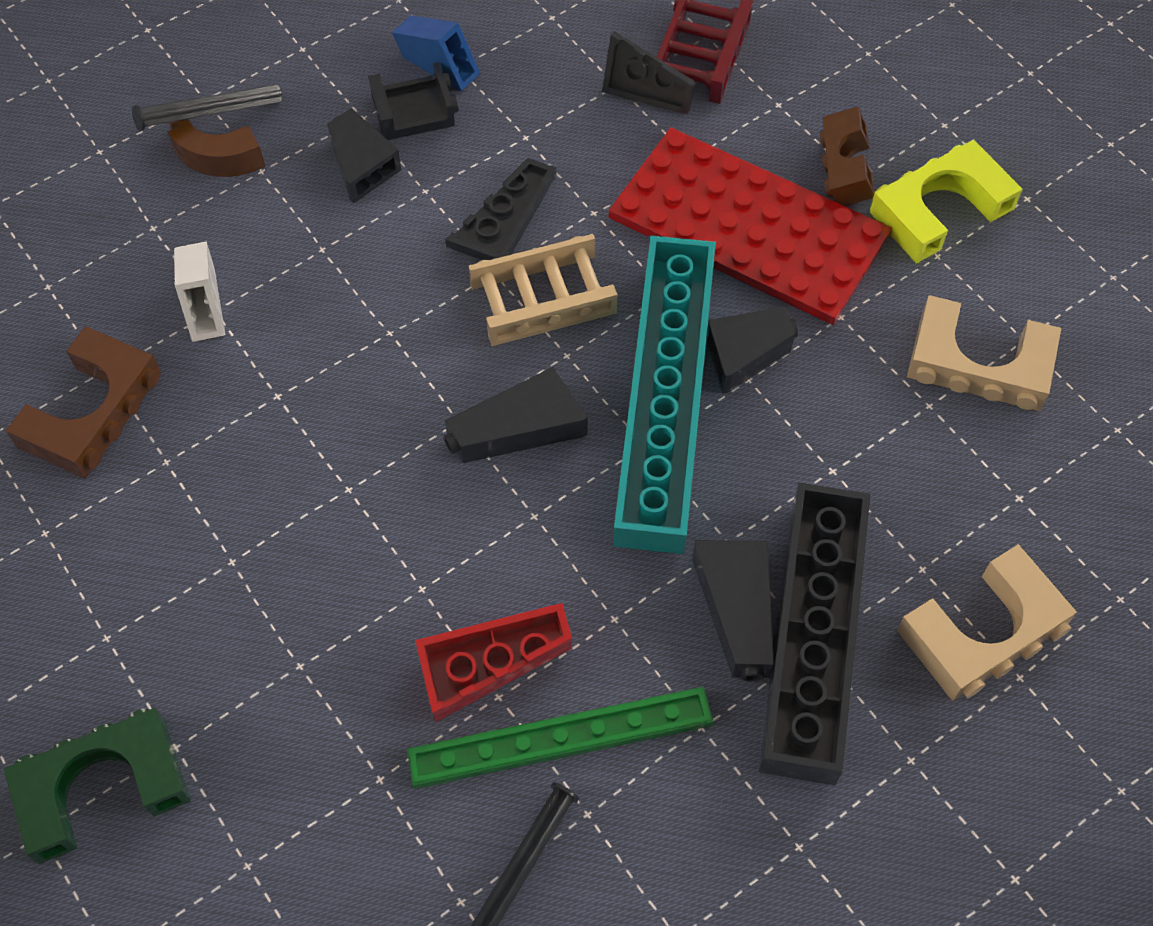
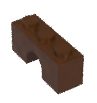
(843, 136)

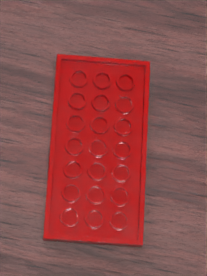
(762, 224)

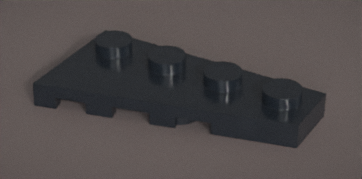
(505, 216)

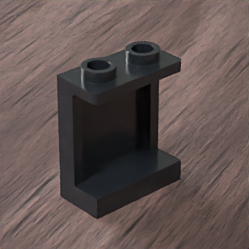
(414, 104)

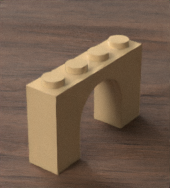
(940, 361)
(963, 663)

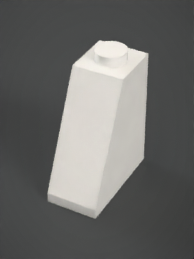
(198, 291)

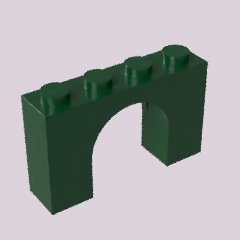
(43, 780)

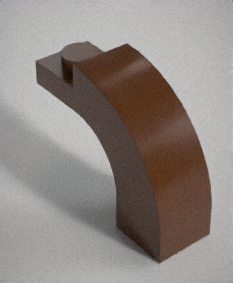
(216, 155)

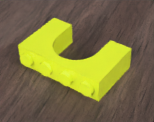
(962, 170)

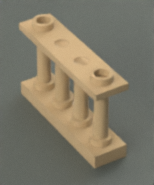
(550, 315)

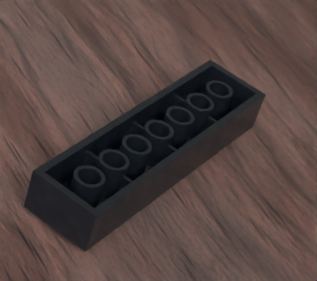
(816, 636)

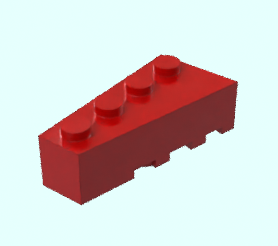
(486, 656)

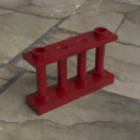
(724, 58)

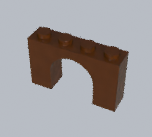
(81, 442)

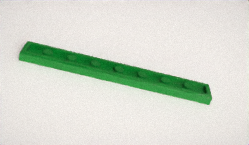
(559, 737)

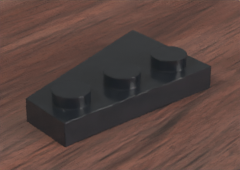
(645, 78)

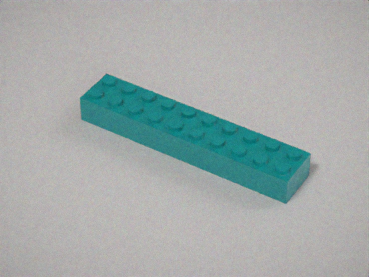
(665, 397)

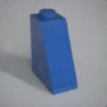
(434, 41)

